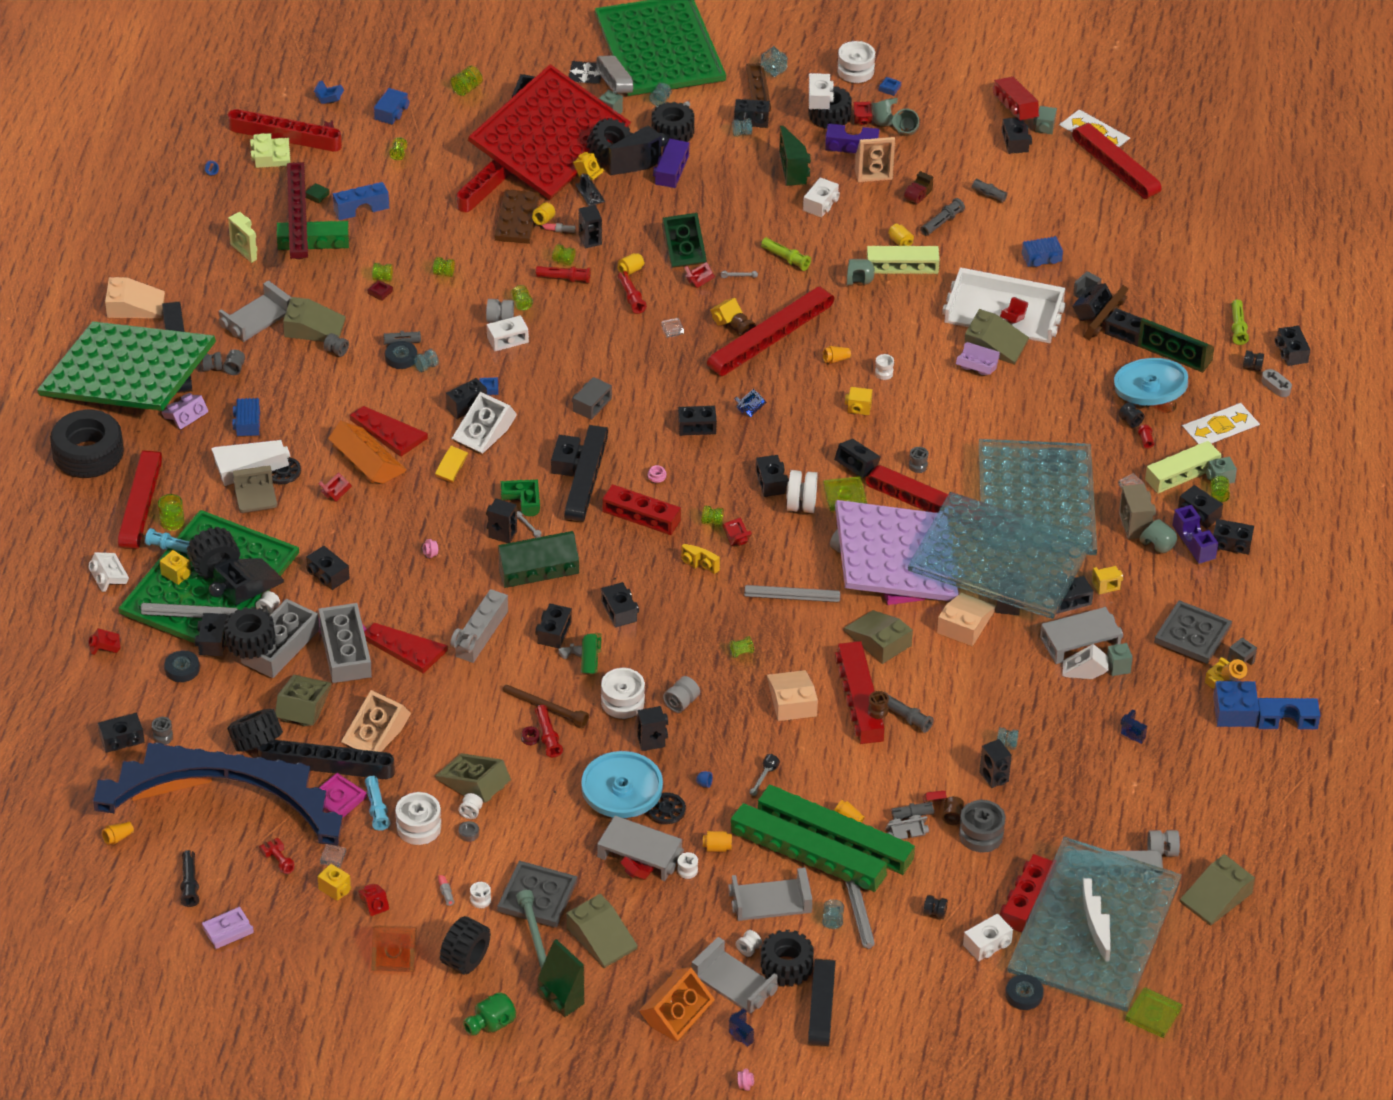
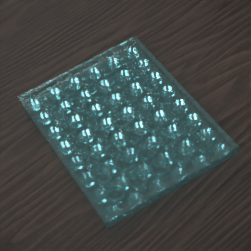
(1040, 482)
(1001, 555)
(1057, 937)

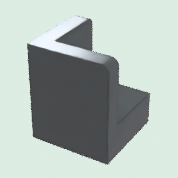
(1083, 282)
(1243, 651)

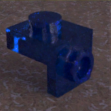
(750, 403)
(1132, 728)
(740, 1029)

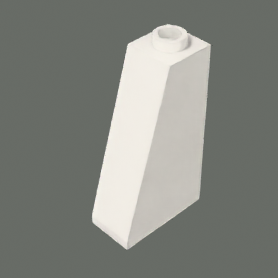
(249, 456)

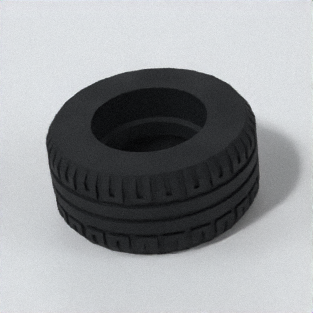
(83, 427)

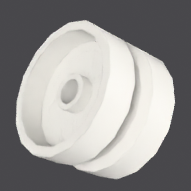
(856, 61)
(802, 491)
(622, 693)
(418, 818)

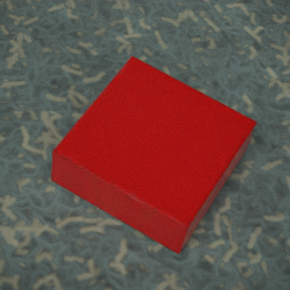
(934, 796)

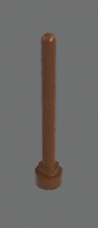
(579, 718)

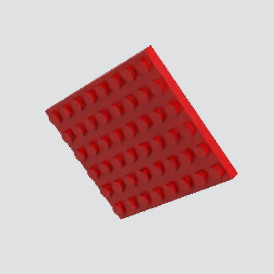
(543, 130)

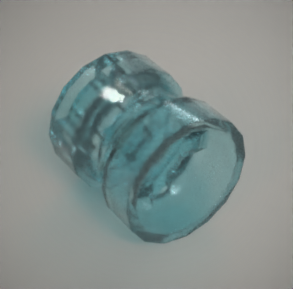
(660, 94)
(742, 127)
(426, 360)
(1008, 737)
(833, 914)

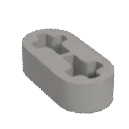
(1276, 383)

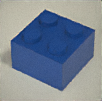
(1236, 704)

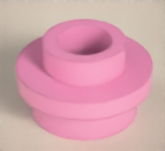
(657, 474)
(430, 548)
(745, 1079)

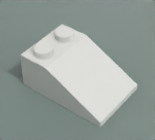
(484, 423)

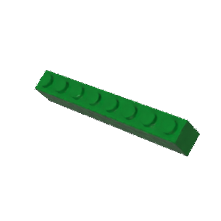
(838, 827)
(808, 847)

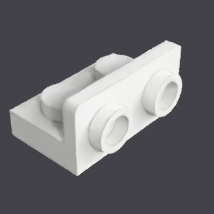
(107, 570)

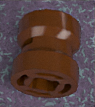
(741, 323)
(878, 704)
(953, 808)

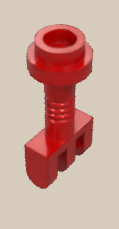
(286, 865)

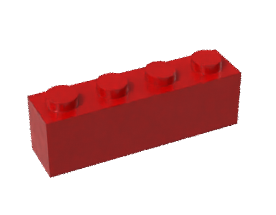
(1016, 98)

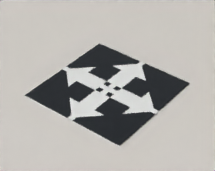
(584, 72)

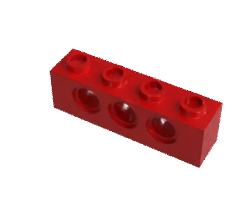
(641, 509)
(1026, 891)

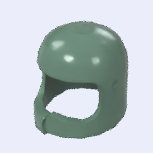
(882, 112)
(906, 119)
(860, 271)
(1161, 535)

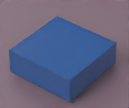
(890, 86)
(491, 385)

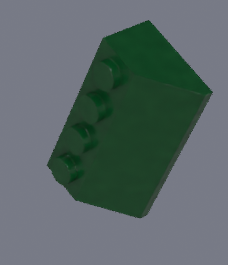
(1175, 345)
(538, 559)

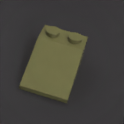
(311, 320)
(996, 334)
(881, 635)
(302, 700)
(475, 775)
(1218, 890)
(600, 930)

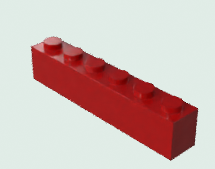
(858, 686)

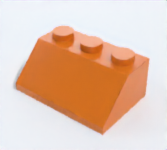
(677, 1004)

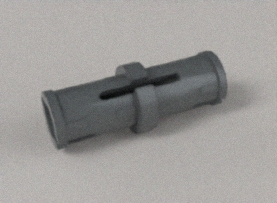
(989, 190)
(414, 337)
(912, 810)

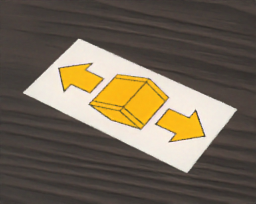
(1080, 118)
(1221, 424)

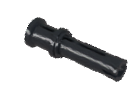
(189, 885)

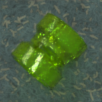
(563, 254)
(443, 266)
(382, 272)
(521, 297)
(1220, 488)
(712, 515)

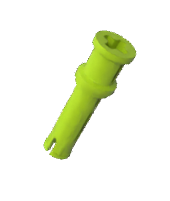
(792, 256)
(1239, 327)

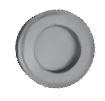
(468, 831)

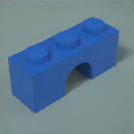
(347, 201)
(1302, 710)

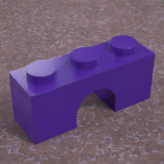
(840, 141)
(1187, 525)

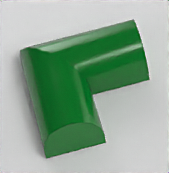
(522, 490)
(590, 648)

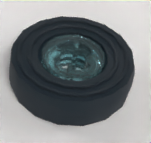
(400, 354)
(182, 674)
(1021, 1000)

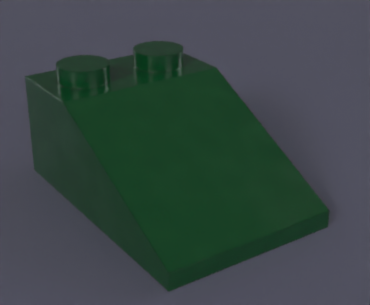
(793, 158)
(684, 240)
(562, 980)

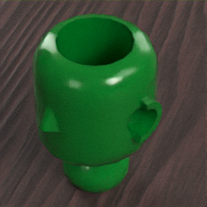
(491, 1014)

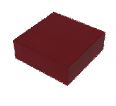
(380, 290)

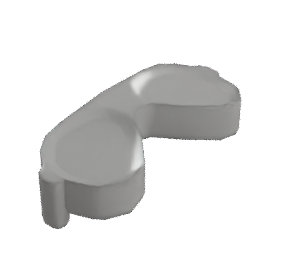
(566, 651)

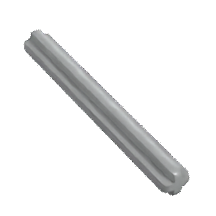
(792, 593)
(183, 610)
(860, 915)

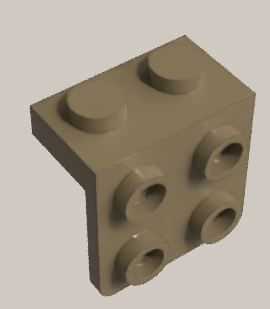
(254, 489)

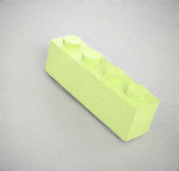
(904, 259)
(1181, 467)

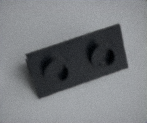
(589, 190)

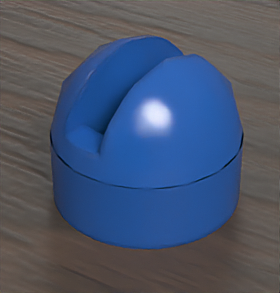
(215, 168)
(704, 779)

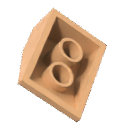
(875, 159)
(133, 299)
(964, 618)
(793, 695)
(376, 723)

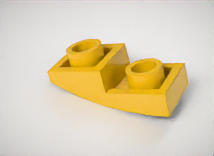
(451, 464)
(698, 556)

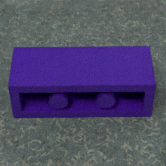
(671, 163)

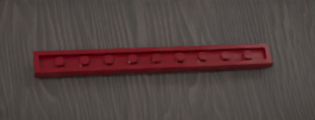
(297, 210)

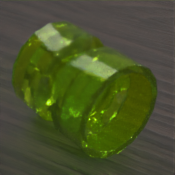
(466, 80)
(171, 511)

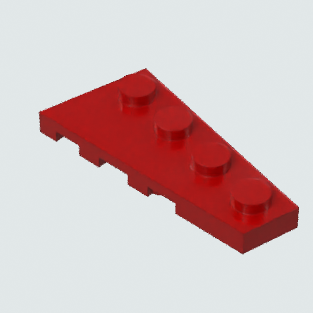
(389, 431)
(406, 647)

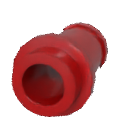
(1145, 433)

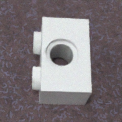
(820, 91)
(821, 197)
(507, 333)
(988, 937)

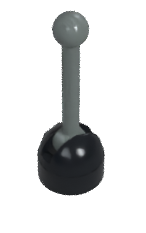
(770, 764)

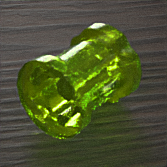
(396, 143)
(741, 646)

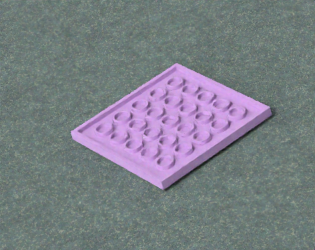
(880, 545)

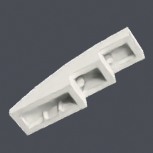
(1098, 923)

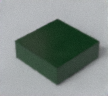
(317, 193)

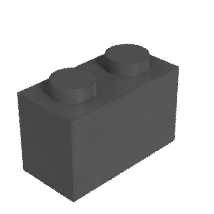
(592, 398)

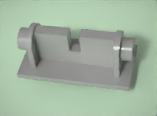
(914, 825)

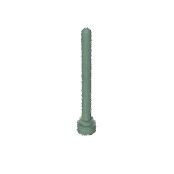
(525, 900)

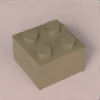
(1136, 510)

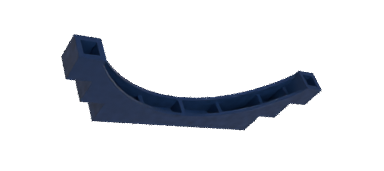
(175, 763)

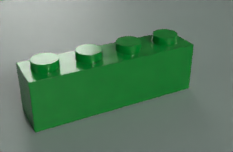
(319, 235)

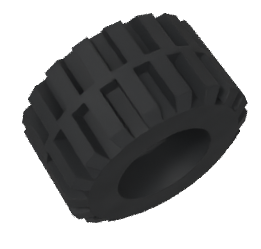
(837, 114)
(674, 121)
(603, 130)
(211, 549)
(249, 632)
(254, 730)
(465, 945)
(790, 945)

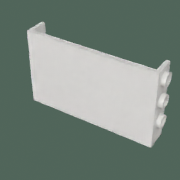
(994, 292)

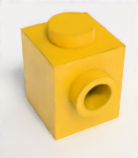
(725, 311)
(859, 400)
(175, 567)
(334, 882)

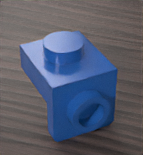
(329, 94)

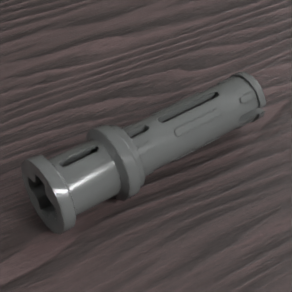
(947, 213)
(912, 715)

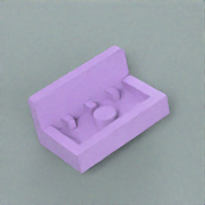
(978, 358)
(186, 410)

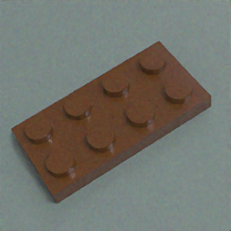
(515, 216)

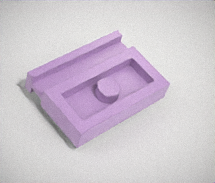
(227, 927)

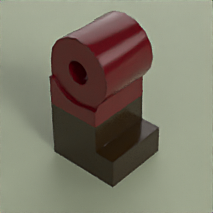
(919, 188)

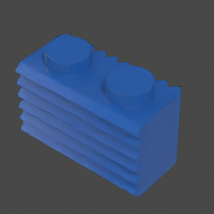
(391, 106)
(1042, 251)
(247, 417)

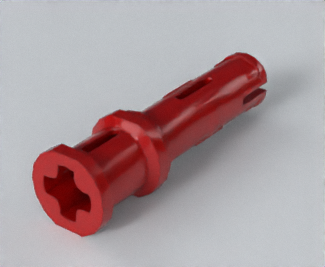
(572, 273)
(633, 296)
(549, 737)

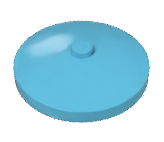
(1151, 381)
(622, 784)

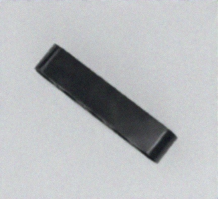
(821, 1002)

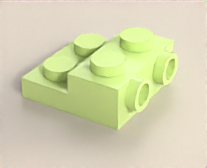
(269, 152)
(242, 236)

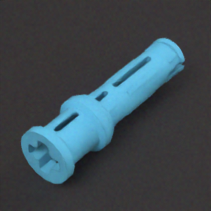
(165, 541)
(378, 809)

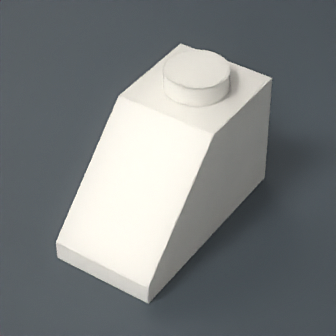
(1086, 663)

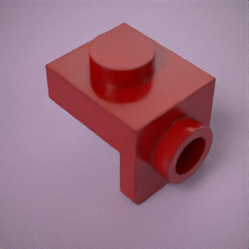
(862, 113)
(700, 275)
(1015, 311)
(335, 487)
(736, 532)
(104, 640)
(636, 868)
(375, 898)

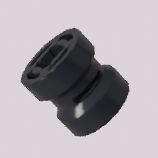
(1249, 360)
(1131, 414)
(940, 907)

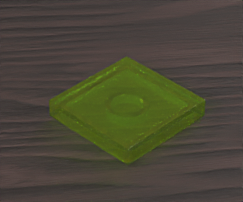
(844, 489)
(1153, 1012)

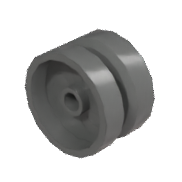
(982, 826)

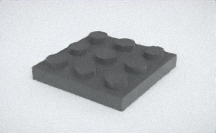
(1193, 631)
(550, 892)

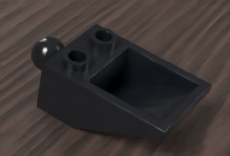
(637, 151)
(243, 579)

